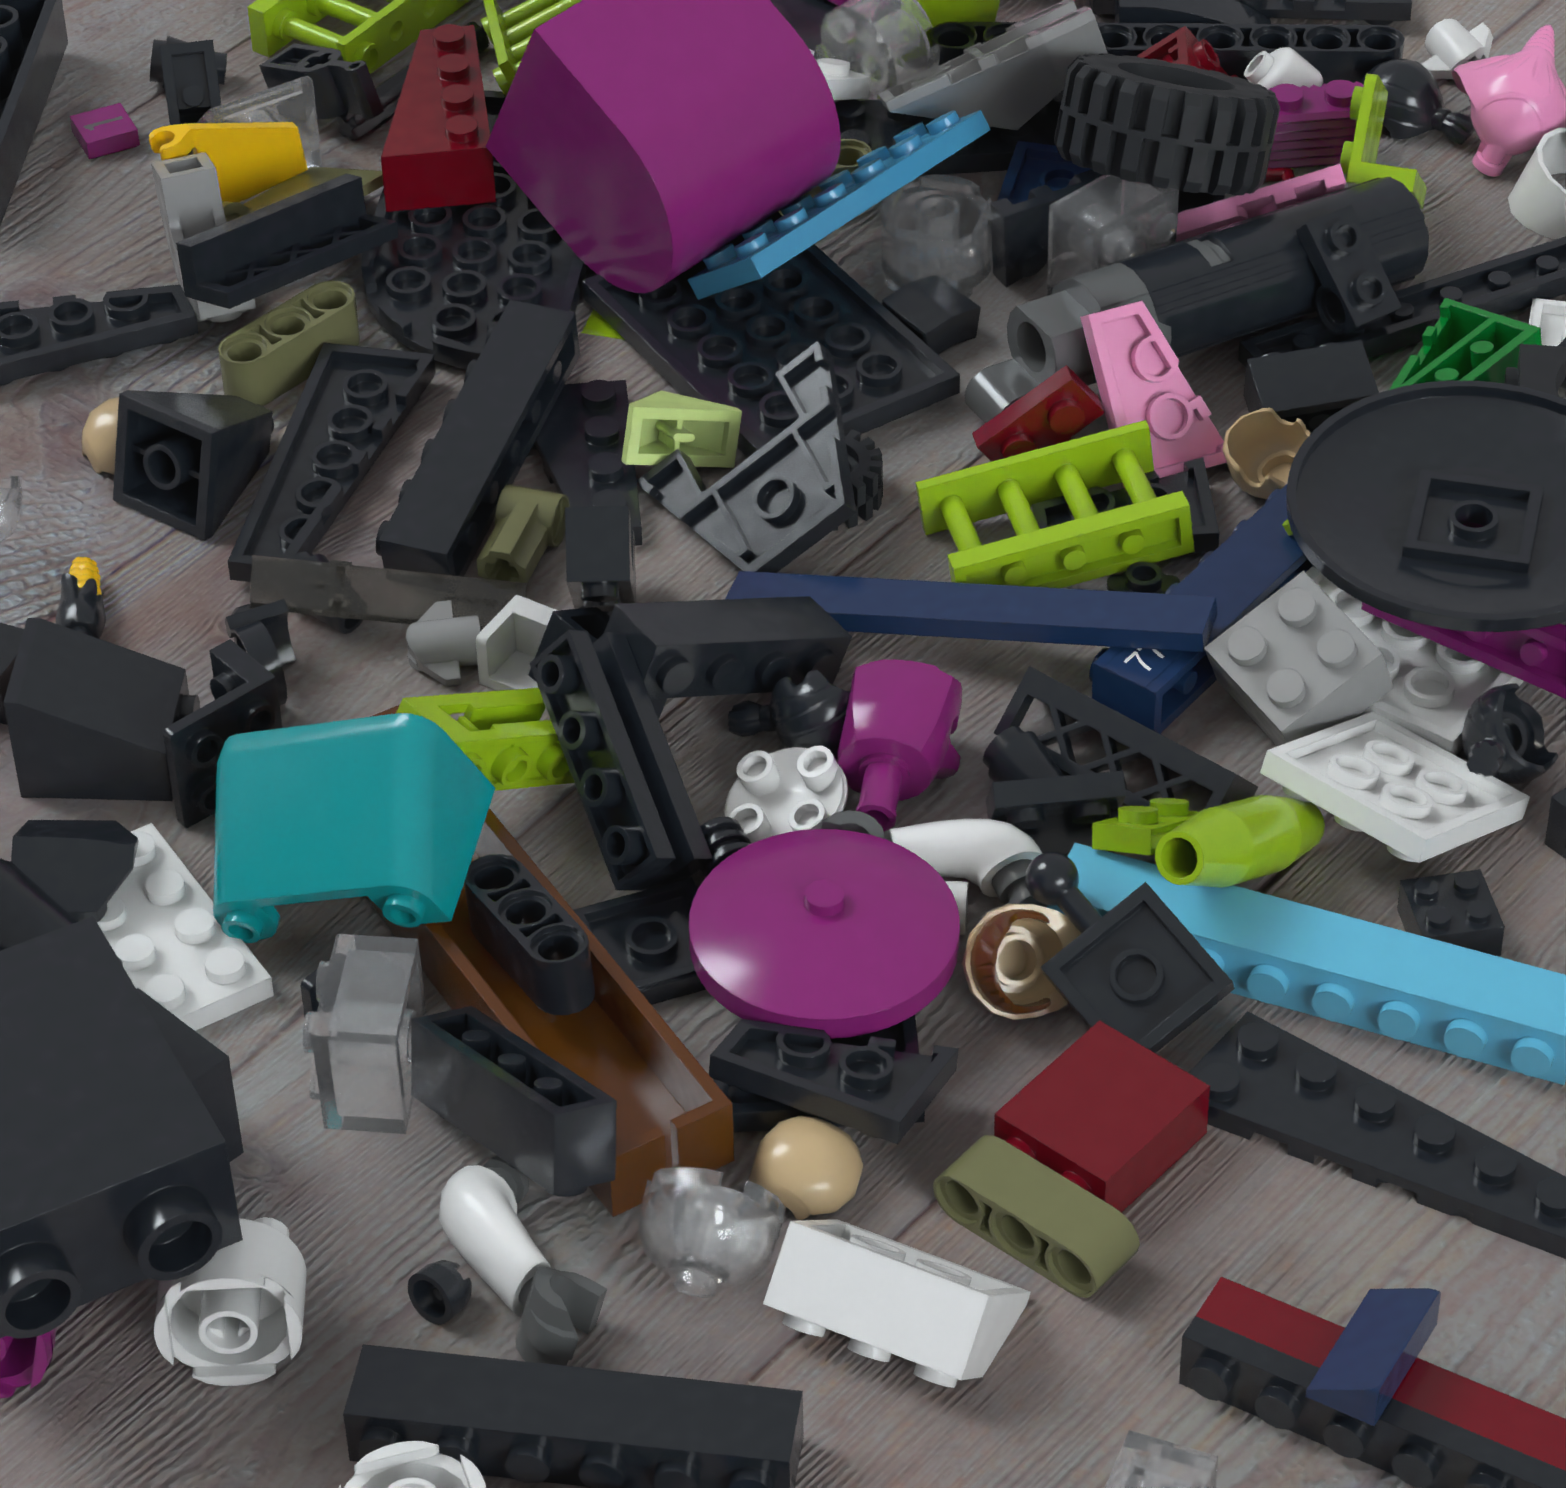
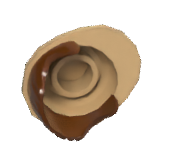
(1007, 957)

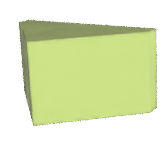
(674, 421)

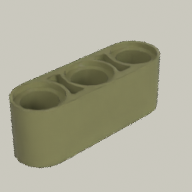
(285, 342)
(1036, 1216)

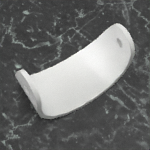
(1537, 197)

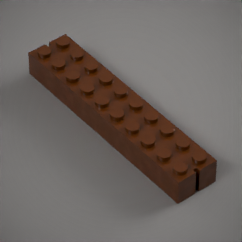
(619, 1043)

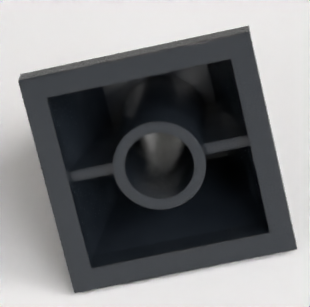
(187, 455)

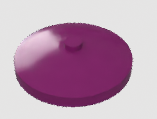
(824, 932)

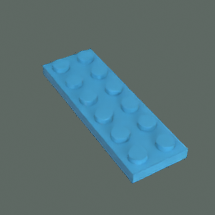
(839, 202)

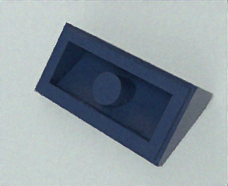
(1375, 1351)

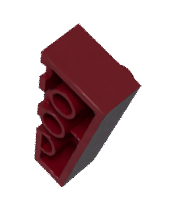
(440, 127)

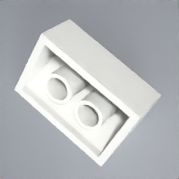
(892, 1300)

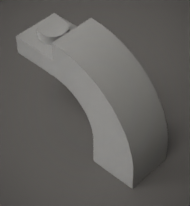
(190, 205)

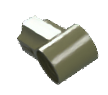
(524, 527)

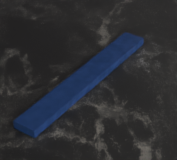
(997, 610)

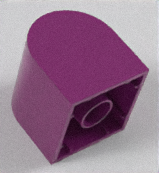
(664, 129)

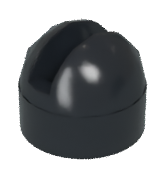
(439, 1291)

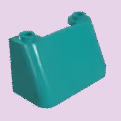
(341, 815)

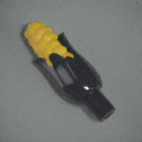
(82, 599)

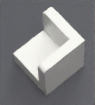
(511, 644)

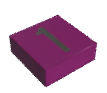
(104, 131)

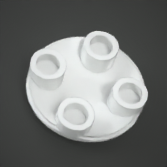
(786, 791)

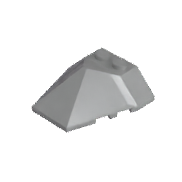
(1007, 75)

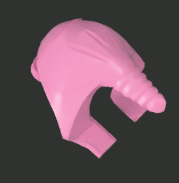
(1513, 100)

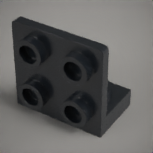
(242, 704)

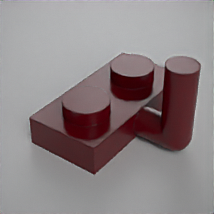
(1041, 417)

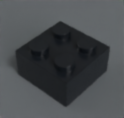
(1452, 910)

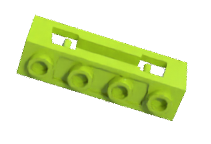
(500, 735)

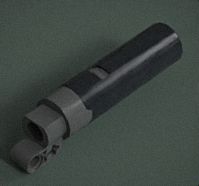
(1201, 288)

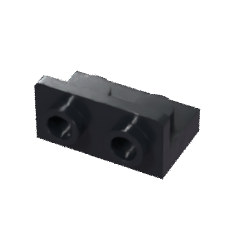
(1057, 808)

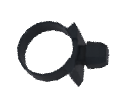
(264, 637)

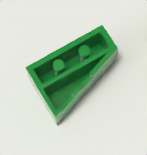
(1467, 347)

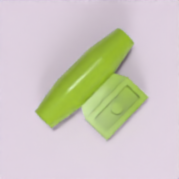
(1217, 843)

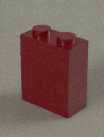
(1107, 1115)

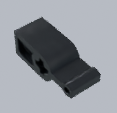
(337, 84)

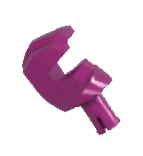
(898, 733)

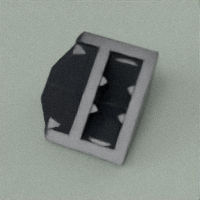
(76, 861)

